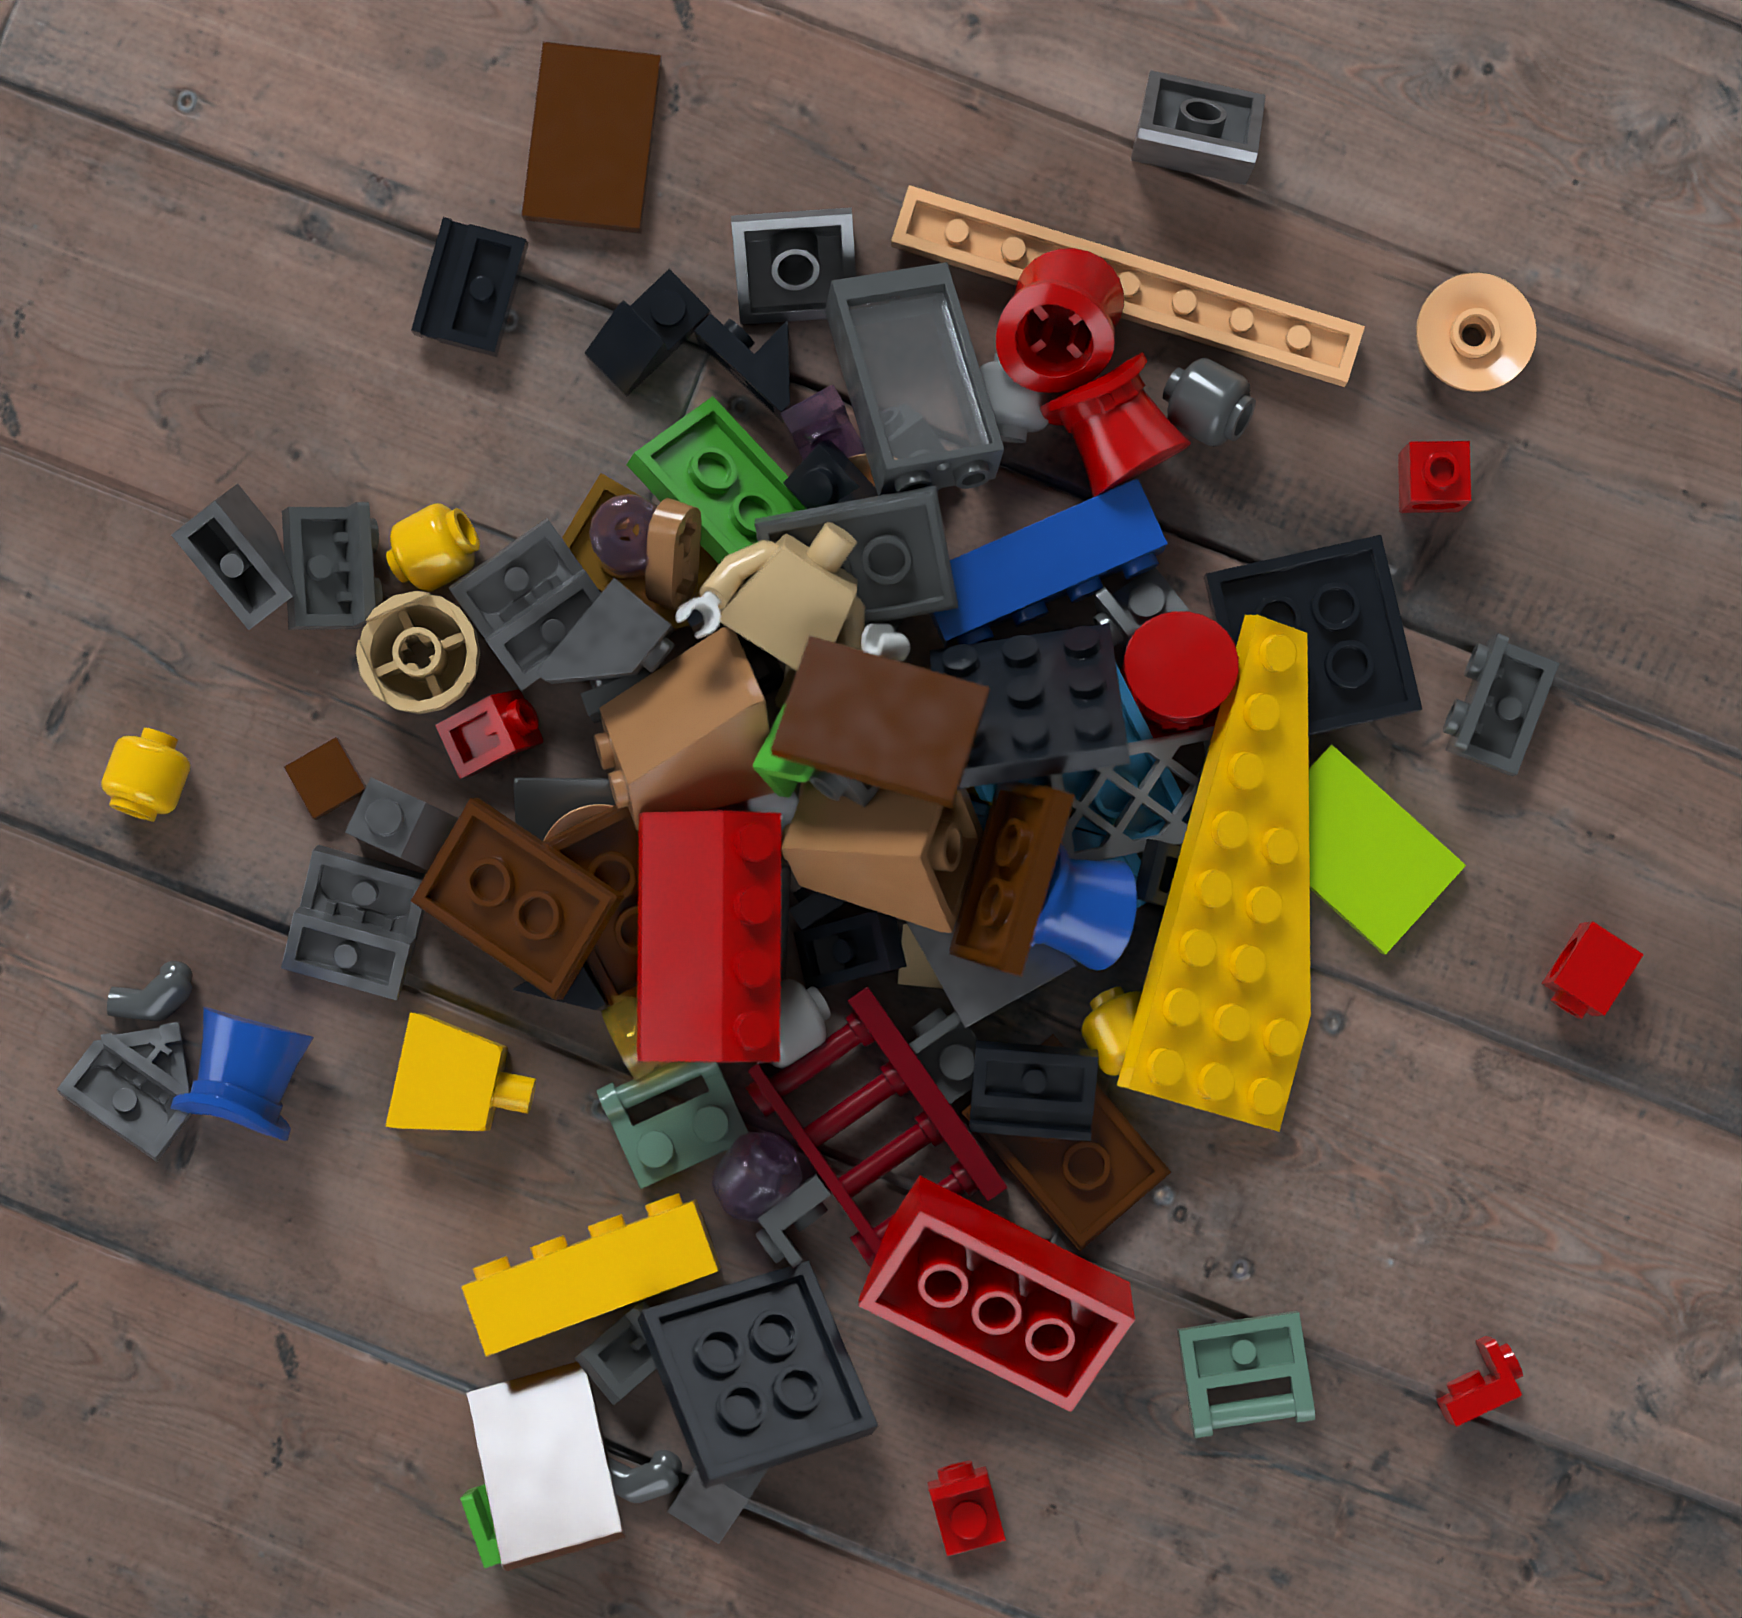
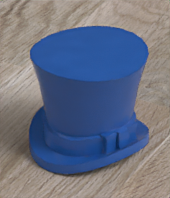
(1088, 910)
(244, 1072)

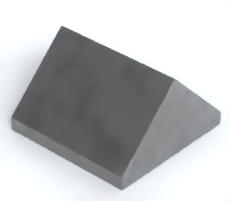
(1199, 128)
(789, 262)

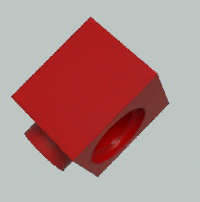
(1434, 476)
(1591, 971)

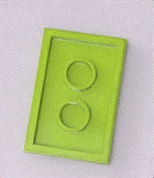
(1370, 853)

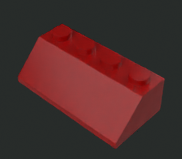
(709, 936)
(997, 1294)

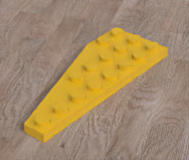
(1233, 945)

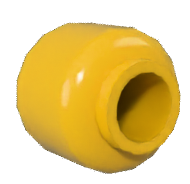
(432, 547)
(145, 774)
(1110, 1027)

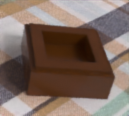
(325, 778)

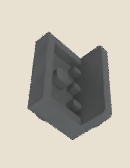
(331, 566)
(1500, 706)

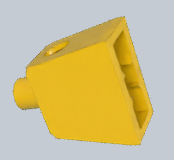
(453, 1079)

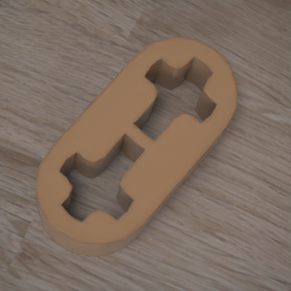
(673, 553)

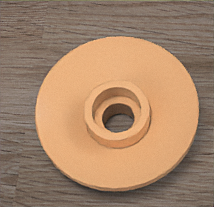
(1496, 312)

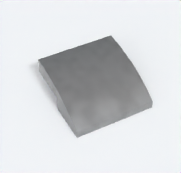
(527, 599)
(355, 923)
(981, 989)

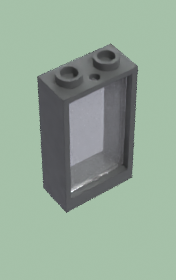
(914, 380)

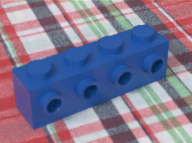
(1051, 560)

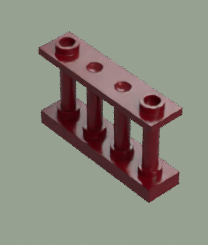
(899, 1076)

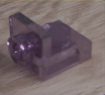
(822, 418)

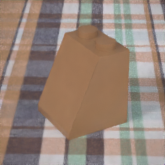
(687, 733)
(886, 856)

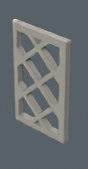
(1116, 842)

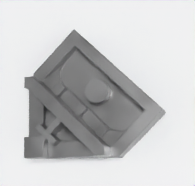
(130, 1086)

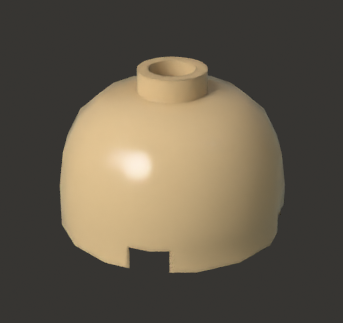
(418, 652)

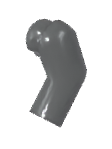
(157, 999)
(647, 1480)

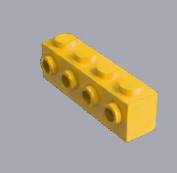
(590, 1276)

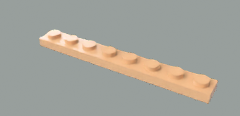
(1153, 291)

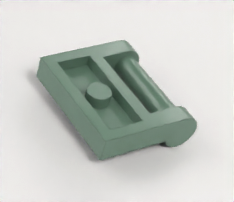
(679, 1134)
(1241, 1354)

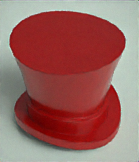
(1060, 321)
(1116, 426)
(1180, 671)

